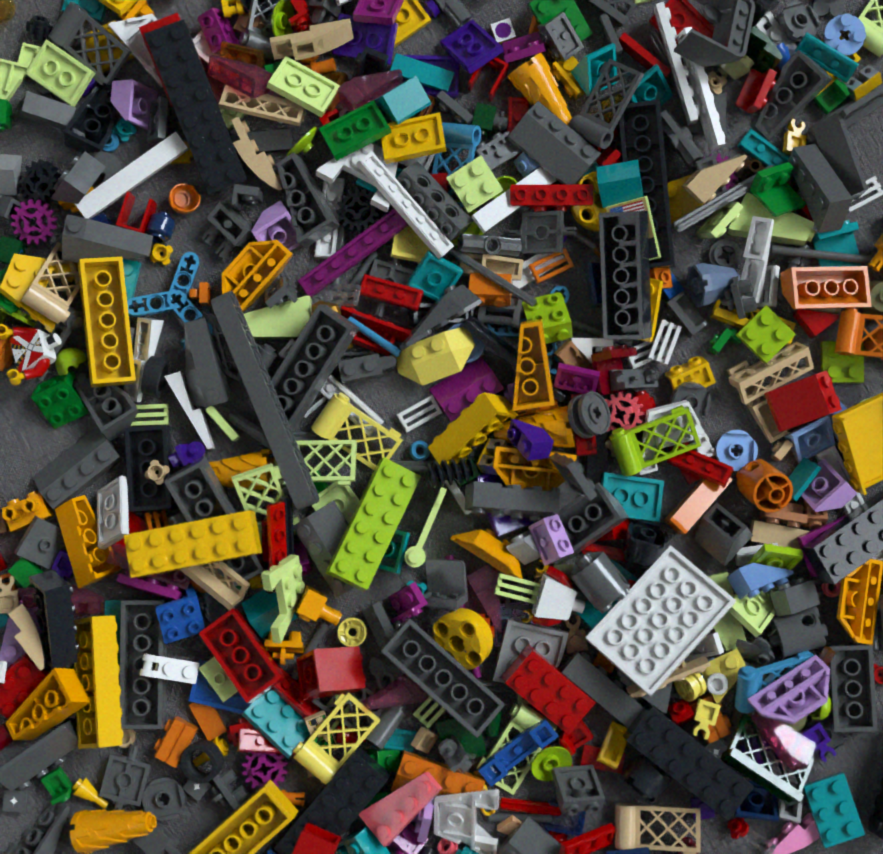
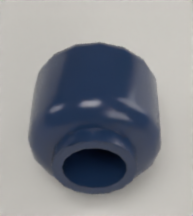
(160, 227)

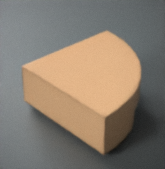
(508, 825)

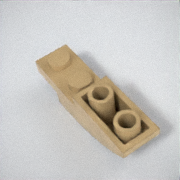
(311, 43)
(258, 163)

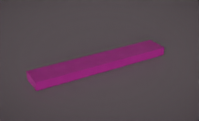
(352, 253)

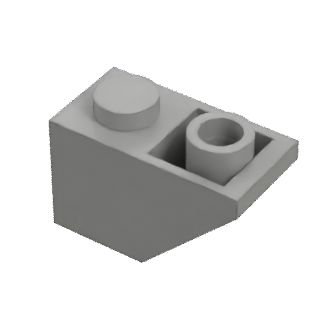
(524, 548)

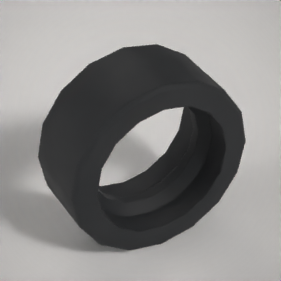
(153, 376)
(189, 767)

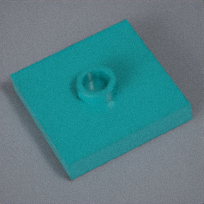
(434, 275)

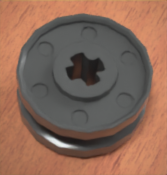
(589, 414)

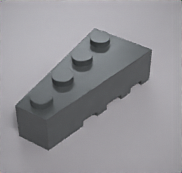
(820, 187)

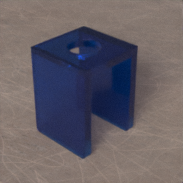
(566, 829)

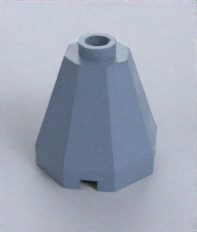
(709, 282)

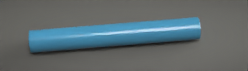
(376, 338)

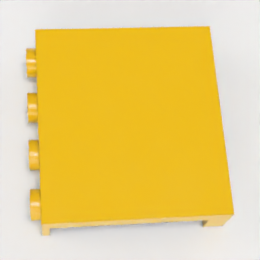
(861, 442)

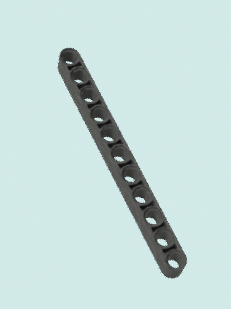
(265, 400)

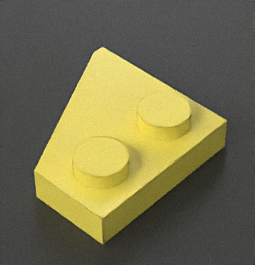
(727, 665)

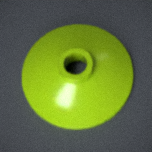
(282, 13)
(304, 143)
(547, 760)

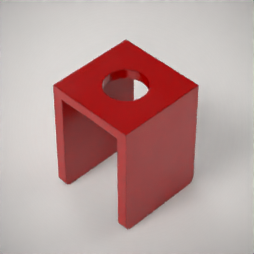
(501, 67)
(126, 210)
(316, 841)

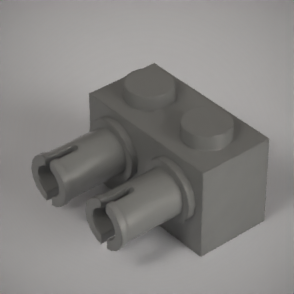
(232, 225)

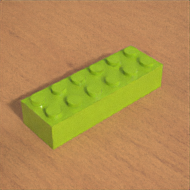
(373, 524)

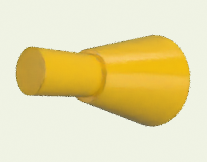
(223, 746)
(85, 790)

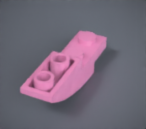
(795, 836)

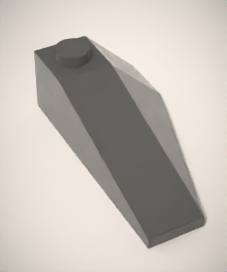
(797, 86)
(448, 307)
(204, 371)
(108, 405)

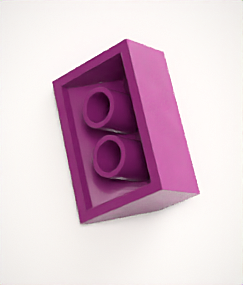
(462, 388)

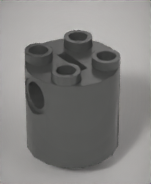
(599, 580)
(796, 632)

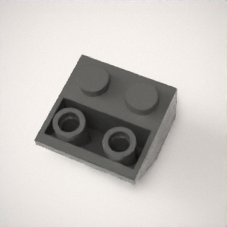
(77, 179)
(722, 534)

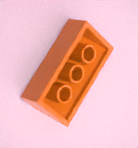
(826, 287)
(414, 765)

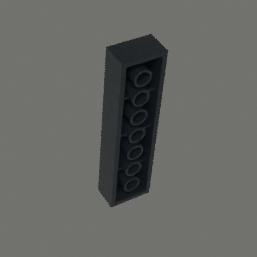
(195, 106)
(644, 141)

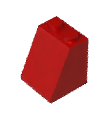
(803, 401)
(330, 672)

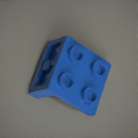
(180, 617)

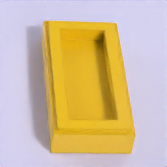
(613, 746)

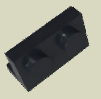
(370, 62)

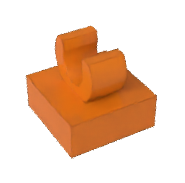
(202, 294)

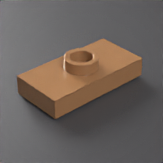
(570, 355)

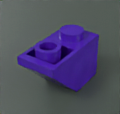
(530, 440)

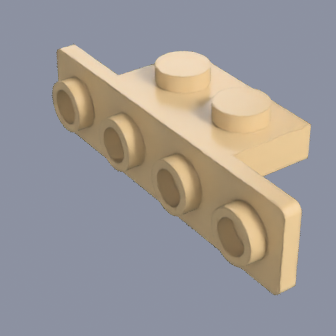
(684, 669)

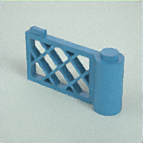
(461, 138)
(750, 679)

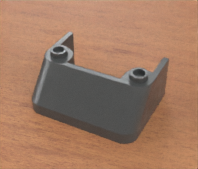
(730, 35)

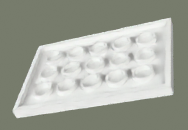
(660, 620)

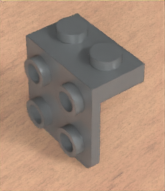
(446, 584)

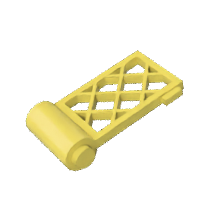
(334, 416)
(317, 759)

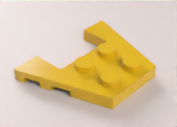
(20, 276)

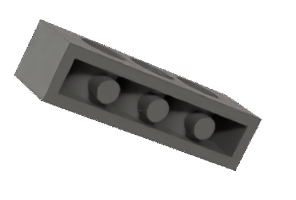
(435, 201)

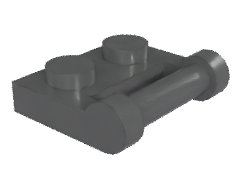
(515, 308)

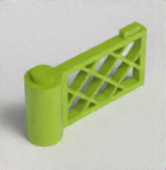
(627, 446)

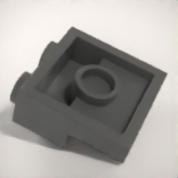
(578, 789)

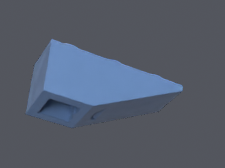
(757, 577)

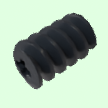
(450, 471)

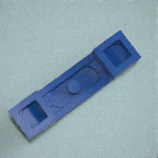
(516, 750)

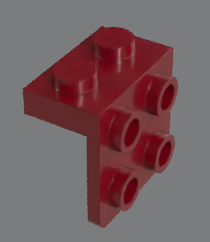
(610, 360)

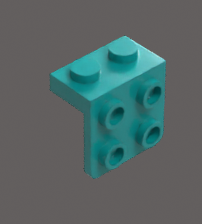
(837, 241)

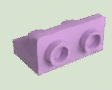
(551, 539)
(423, 821)

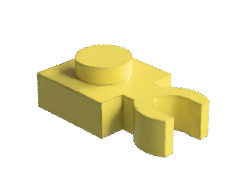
(706, 714)

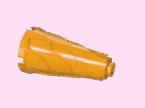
(538, 84)
(553, 421)
(236, 465)
(104, 828)

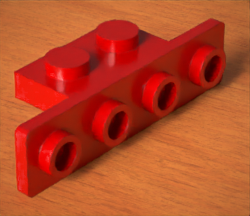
(551, 196)
(385, 329)
(274, 534)

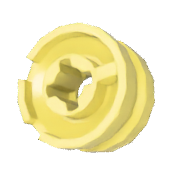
(347, 639)
(691, 687)

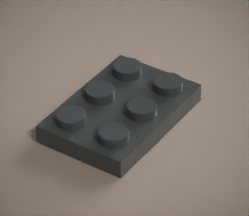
(572, 474)

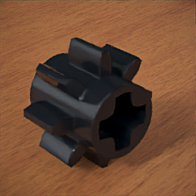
(38, 27)

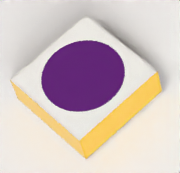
(503, 31)

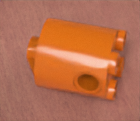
(764, 485)

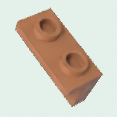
(791, 515)

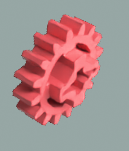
(618, 406)

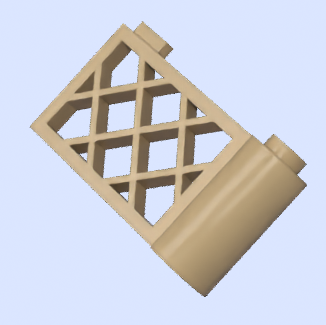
(47, 300)
(629, 831)

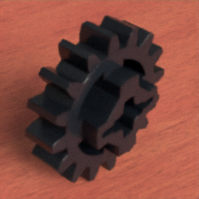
(39, 181)
(352, 204)

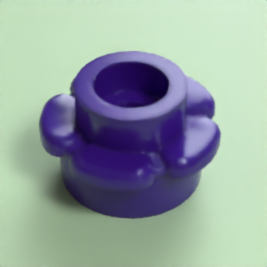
(431, 9)

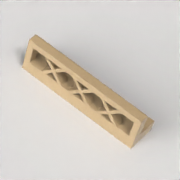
(264, 106)
(759, 371)
(219, 586)

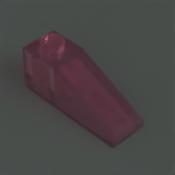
(239, 75)
(368, 88)
(484, 584)
(397, 693)
(786, 742)

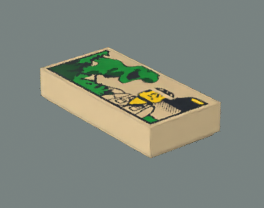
(313, 723)

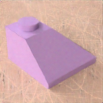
(133, 101)
(276, 224)
(828, 489)

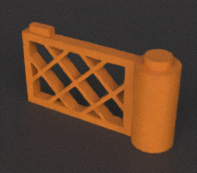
(851, 332)

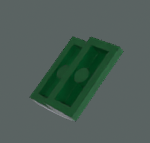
(762, 51)
(472, 745)

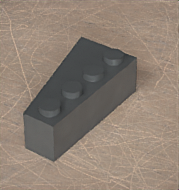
(306, 202)
(511, 501)

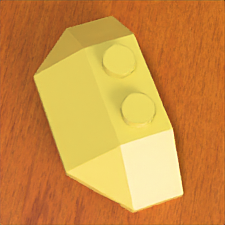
(436, 356)

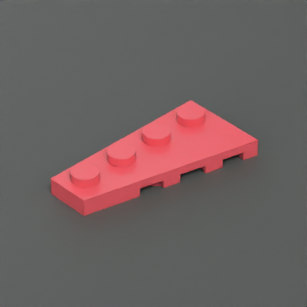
(399, 808)

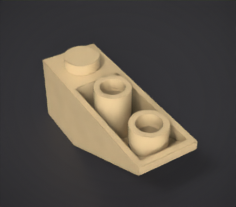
(707, 180)

